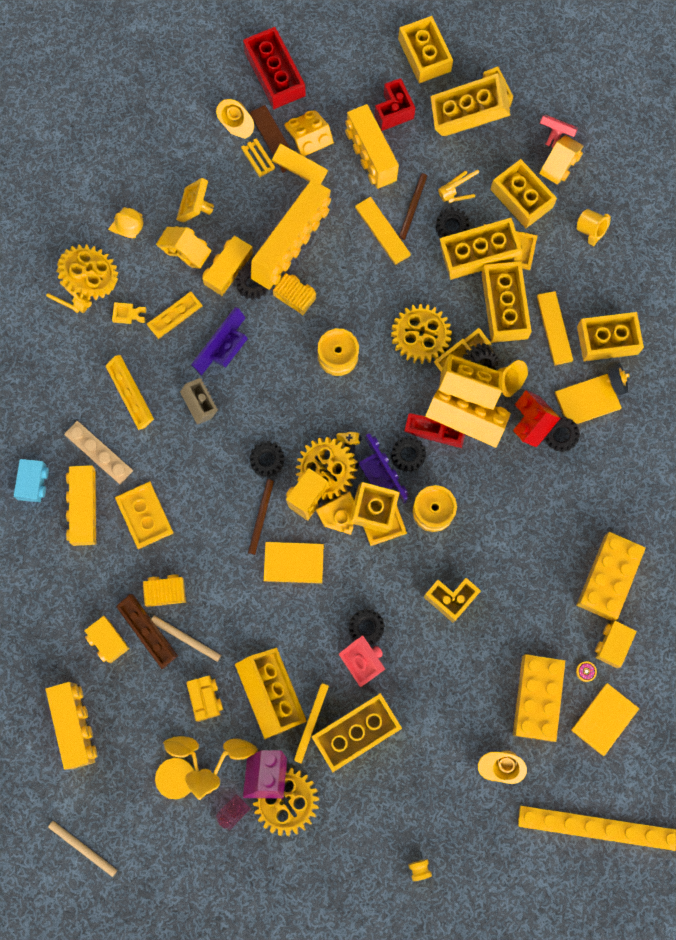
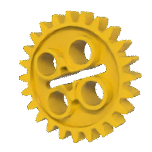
(84, 266)
(417, 349)
(338, 456)
(301, 790)

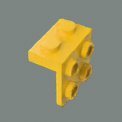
(310, 132)

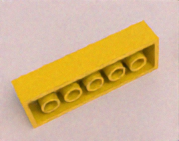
(290, 235)

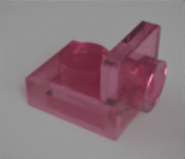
(232, 812)

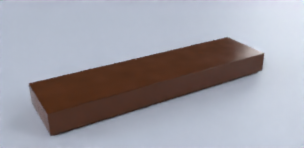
(268, 130)
(147, 631)

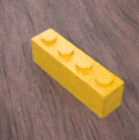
(81, 505)

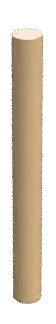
(185, 638)
(82, 848)

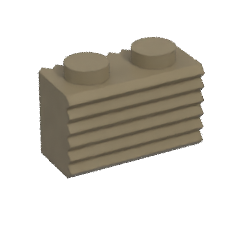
(198, 401)

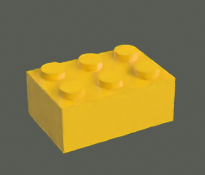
(425, 49)
(523, 193)
(610, 336)
(471, 382)

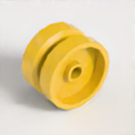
(338, 363)
(444, 504)

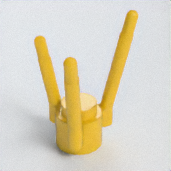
(448, 191)
(79, 304)

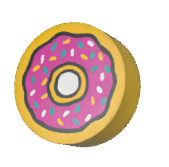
(586, 671)

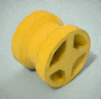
(420, 870)

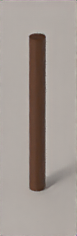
(413, 205)
(261, 516)

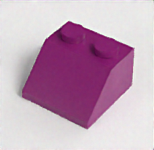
(265, 775)

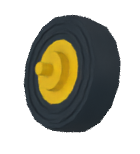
(618, 378)

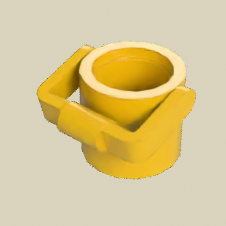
(593, 225)

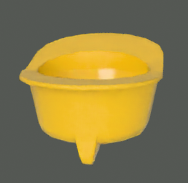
(231, 110)
(127, 223)
(513, 377)
(502, 767)

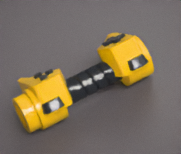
(351, 439)

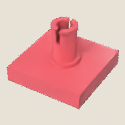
(558, 127)
(362, 660)

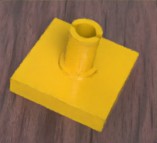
(193, 201)

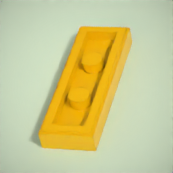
(299, 164)
(174, 315)

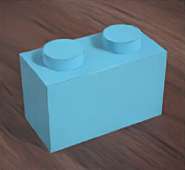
(31, 480)

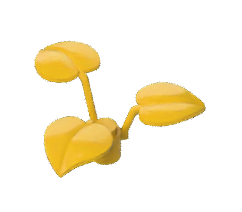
(205, 781)

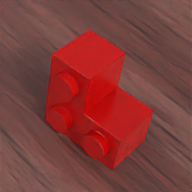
(397, 107)
(537, 419)

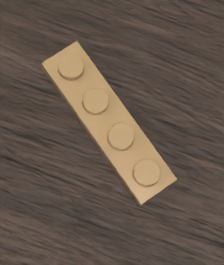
(98, 452)

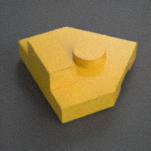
(337, 513)

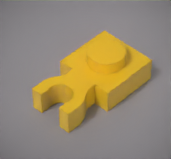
(125, 313)

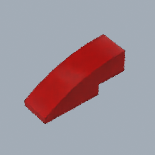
(433, 430)

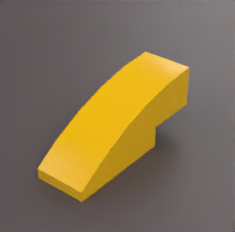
(462, 346)

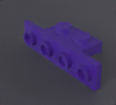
(223, 344)
(378, 471)

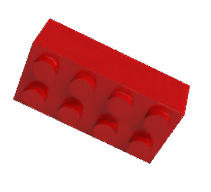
(274, 68)

